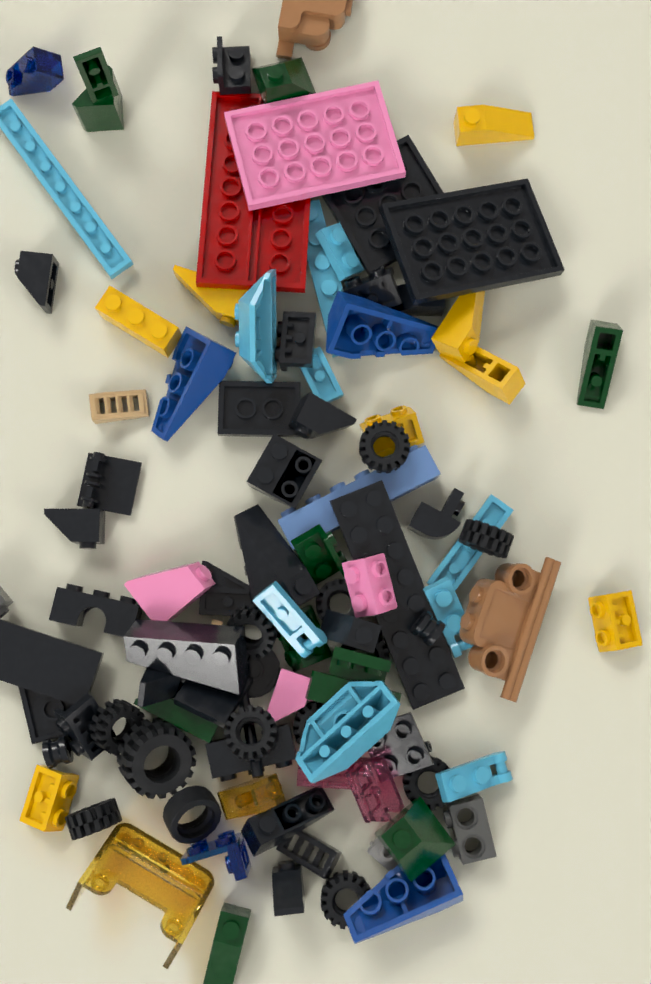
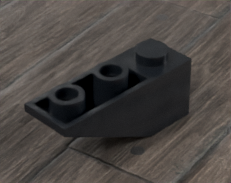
(285, 820)

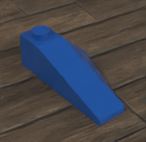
(368, 328)
(197, 372)
(401, 902)

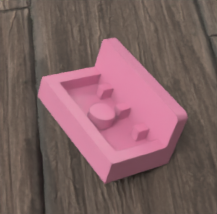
(369, 585)

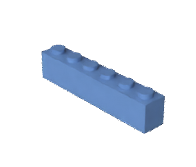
(411, 475)

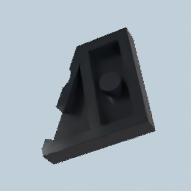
(225, 595)

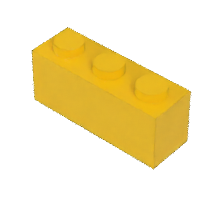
(138, 321)

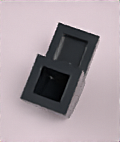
(434, 523)

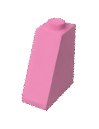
(170, 591)

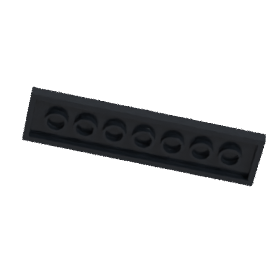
(372, 529)

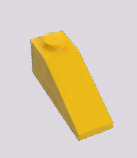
(491, 125)
(218, 301)
(461, 327)
(490, 373)

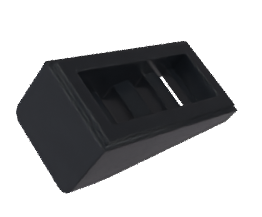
(303, 860)

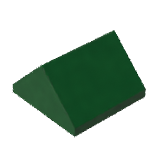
(102, 115)

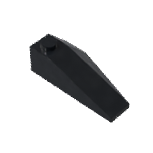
(271, 558)

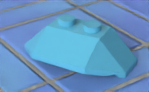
(258, 326)
(346, 728)

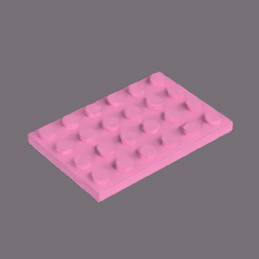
(314, 145)

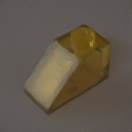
(251, 797)

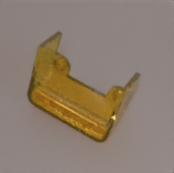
(154, 875)

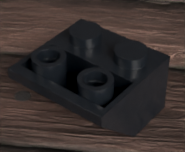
(283, 471)

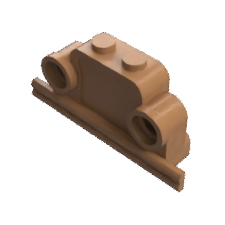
(309, 23)
(506, 621)

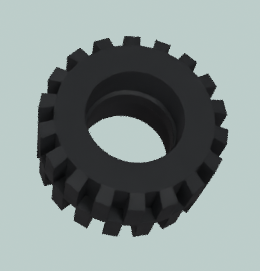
(170, 773)

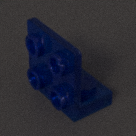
(237, 859)

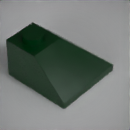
(283, 80)
(415, 838)

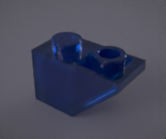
(35, 72)

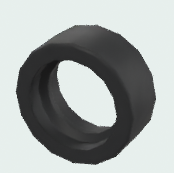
(201, 826)

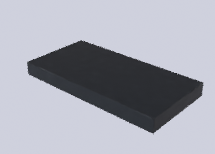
(46, 663)

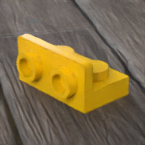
(404, 417)
(615, 621)
(49, 799)

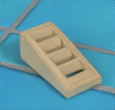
(106, 397)

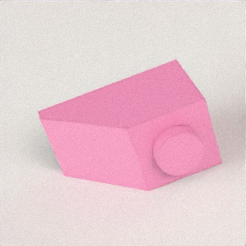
(288, 694)

